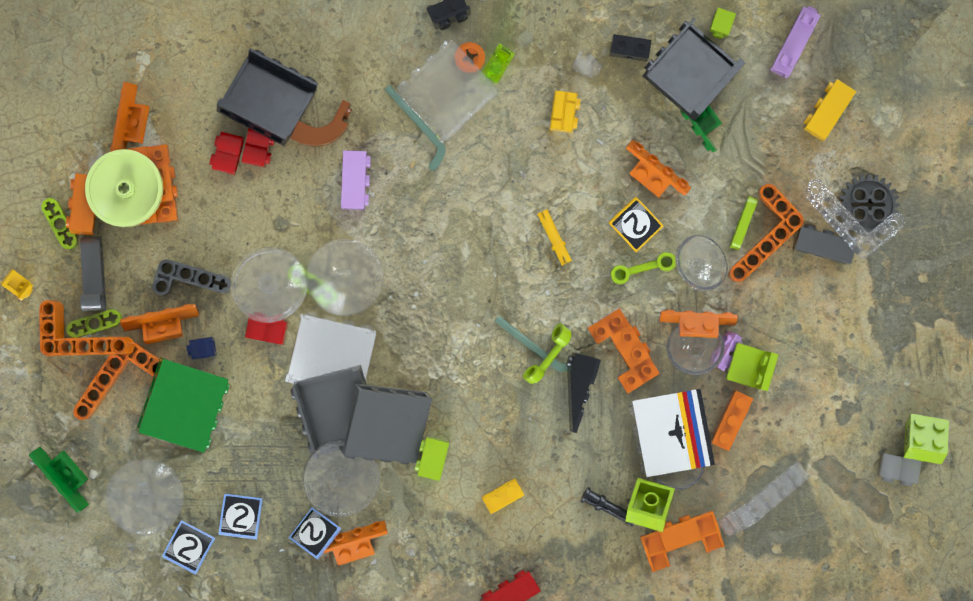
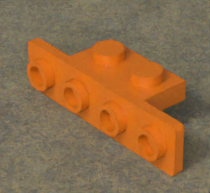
(130, 119)
(653, 173)
(161, 324)
(698, 324)
(356, 543)

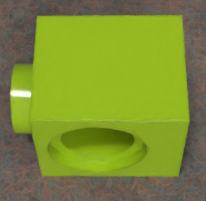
(722, 23)

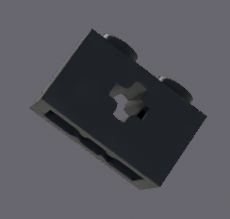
(630, 48)

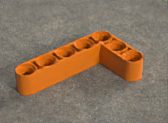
(770, 237)
(78, 345)
(113, 374)

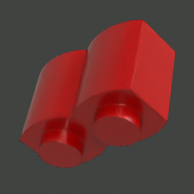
(257, 149)
(227, 153)
(267, 331)

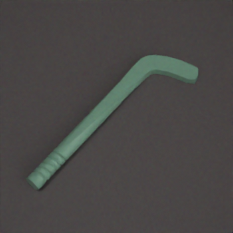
(425, 129)
(561, 367)

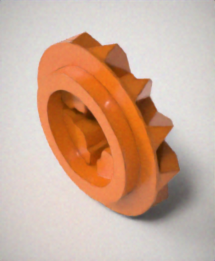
(474, 49)

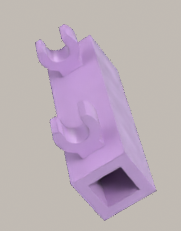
(795, 42)

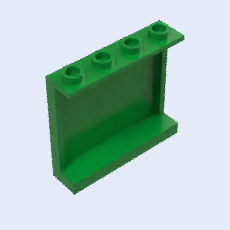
(182, 405)

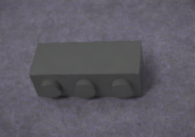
(823, 244)

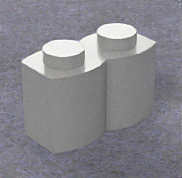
(899, 468)

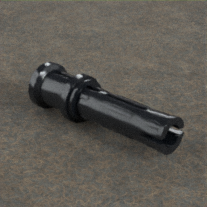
(600, 503)

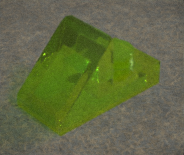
(498, 63)

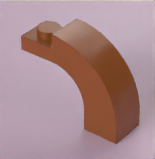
(324, 135)

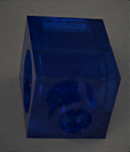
(202, 348)

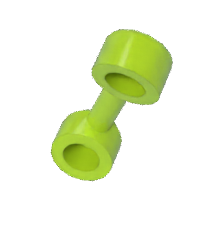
(621, 274)
(561, 336)

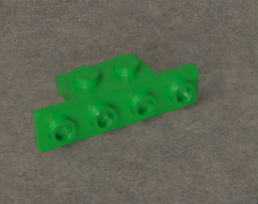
(704, 125)
(63, 475)

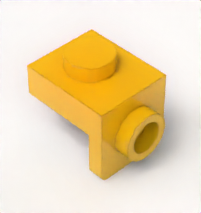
(17, 284)

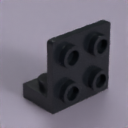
(447, 12)

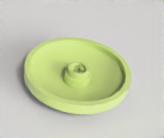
(124, 188)

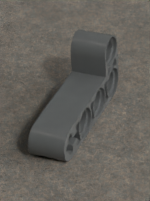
(92, 275)
(194, 279)

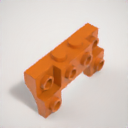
(161, 158)
(629, 346)
(680, 534)

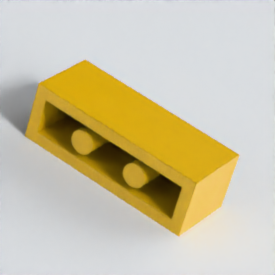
(829, 109)

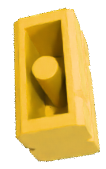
(563, 112)
(502, 495)

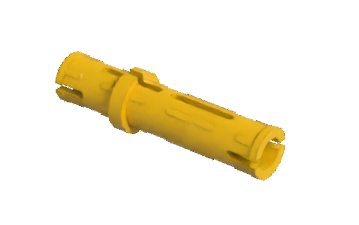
(554, 237)

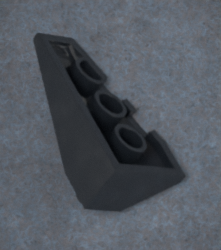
(580, 374)

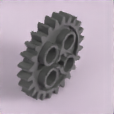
(868, 187)

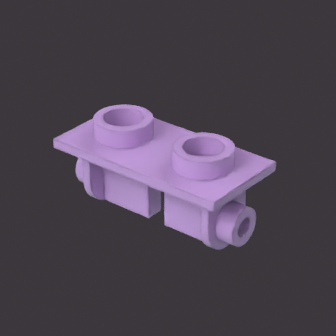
(730, 341)

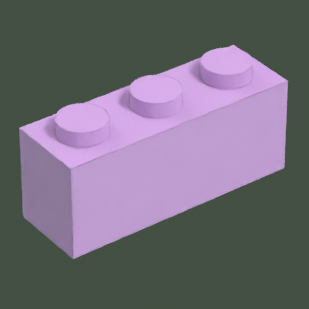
(355, 180)

